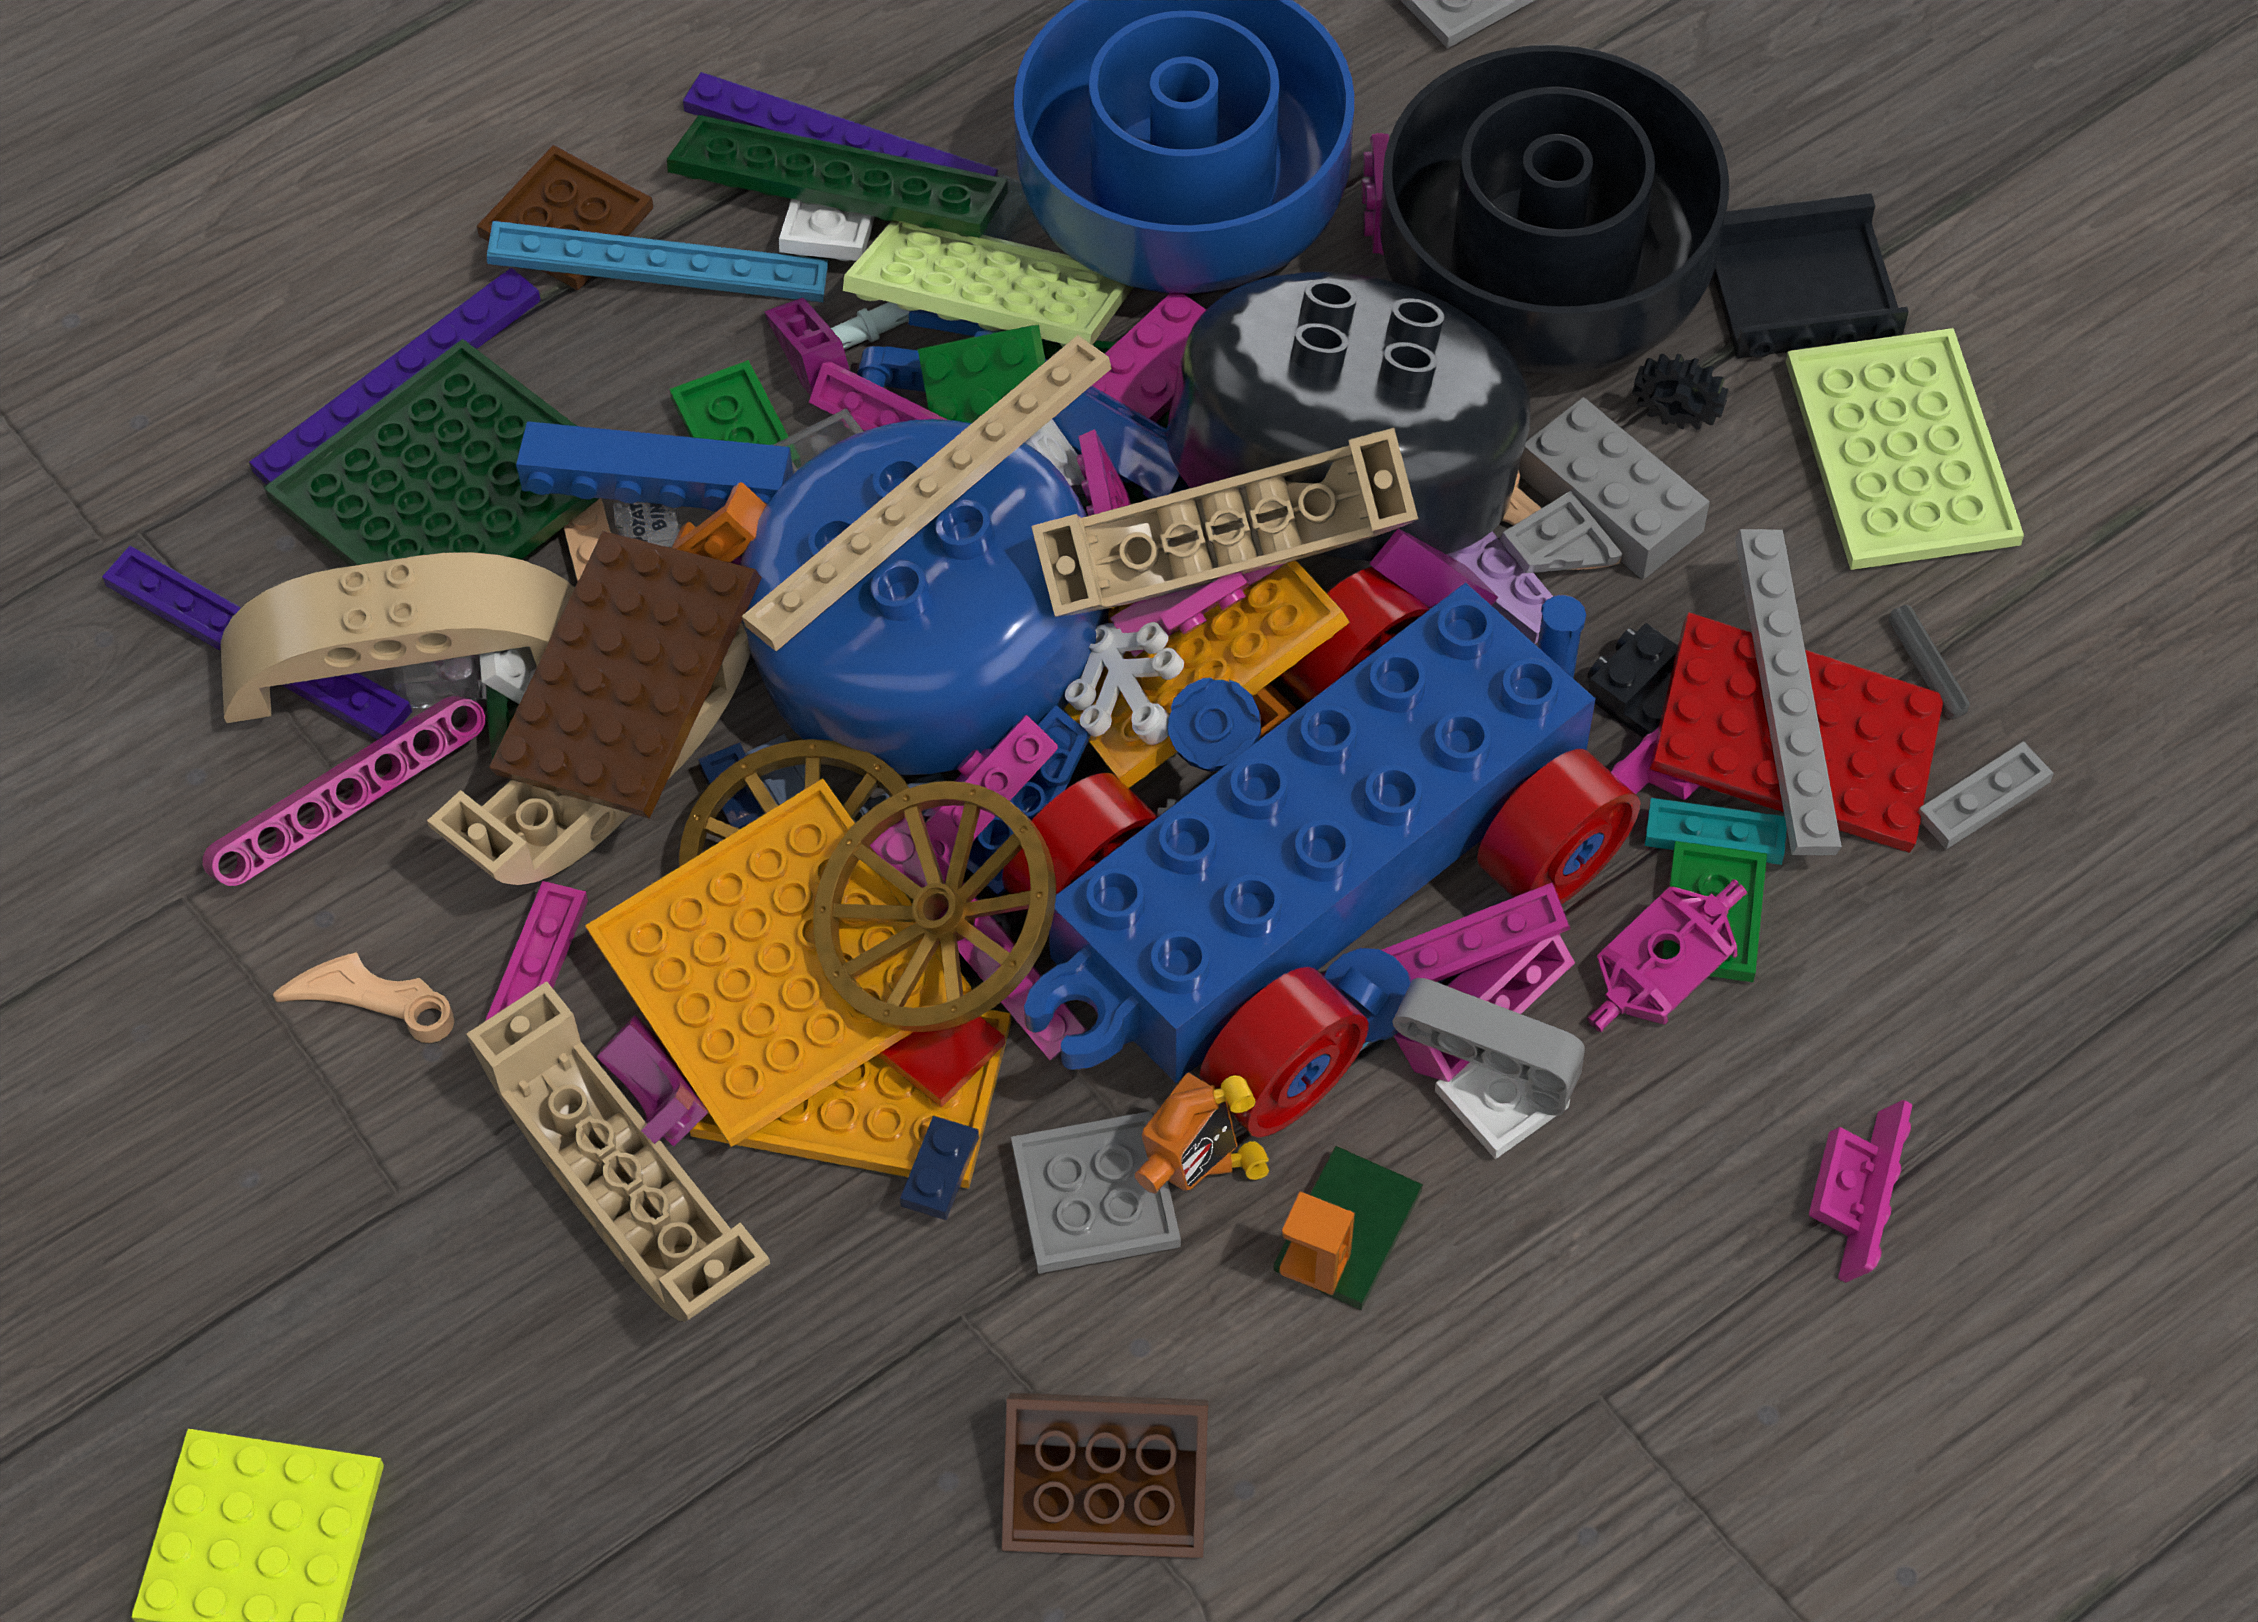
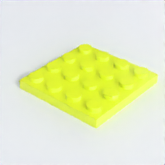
(258, 1532)

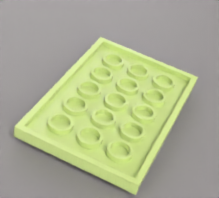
(985, 282)
(1903, 449)

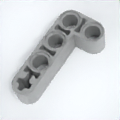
(1495, 1039)

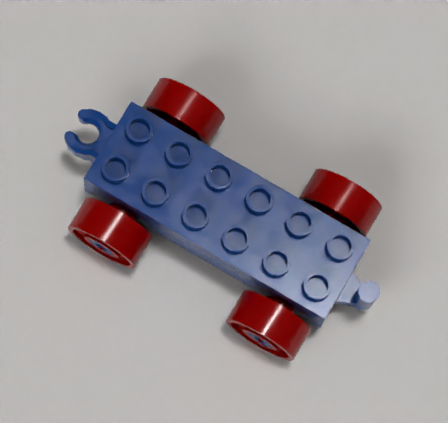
(1221, 910)

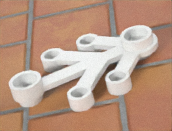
(1148, 719)

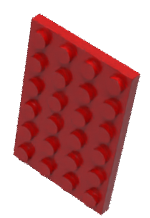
(1871, 726)

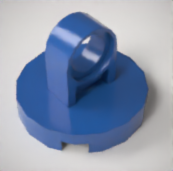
(1213, 723)
(1374, 985)

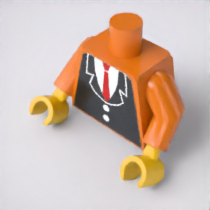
(1196, 1136)

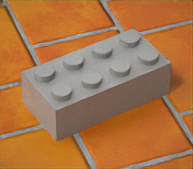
(1619, 482)

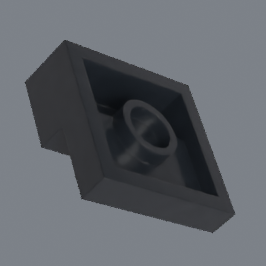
(1635, 679)

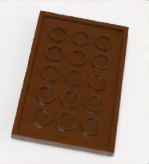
(625, 673)

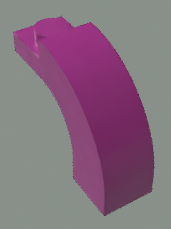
(654, 1080)

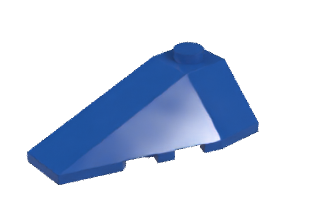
(1036, 793)

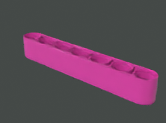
(323, 796)

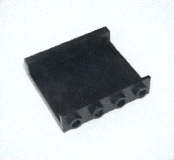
(1804, 277)

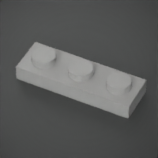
(1985, 795)

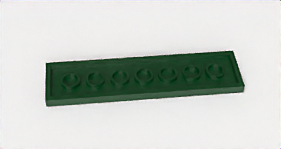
(838, 176)

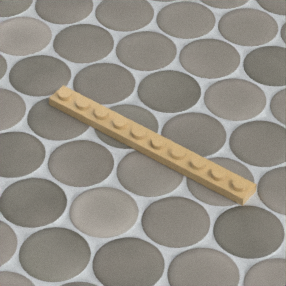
(926, 493)

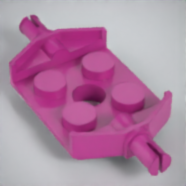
(1653, 986)

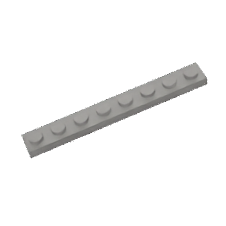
(1787, 693)

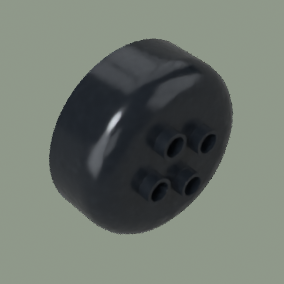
(1556, 203)
(1341, 356)

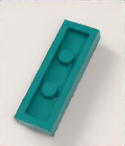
(1715, 826)

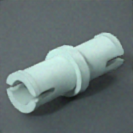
(870, 324)

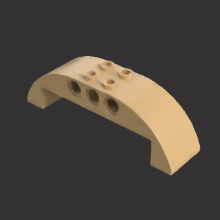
(1224, 527)
(385, 619)
(539, 832)
(605, 1163)

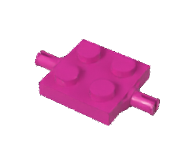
(1372, 188)

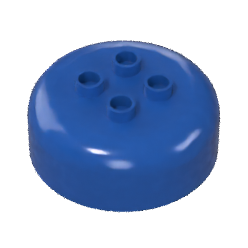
(1183, 137)
(944, 633)

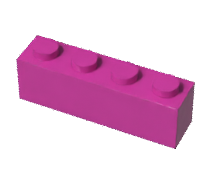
(1507, 981)

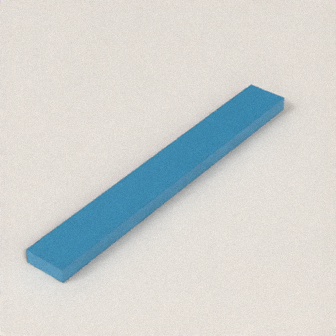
(657, 261)

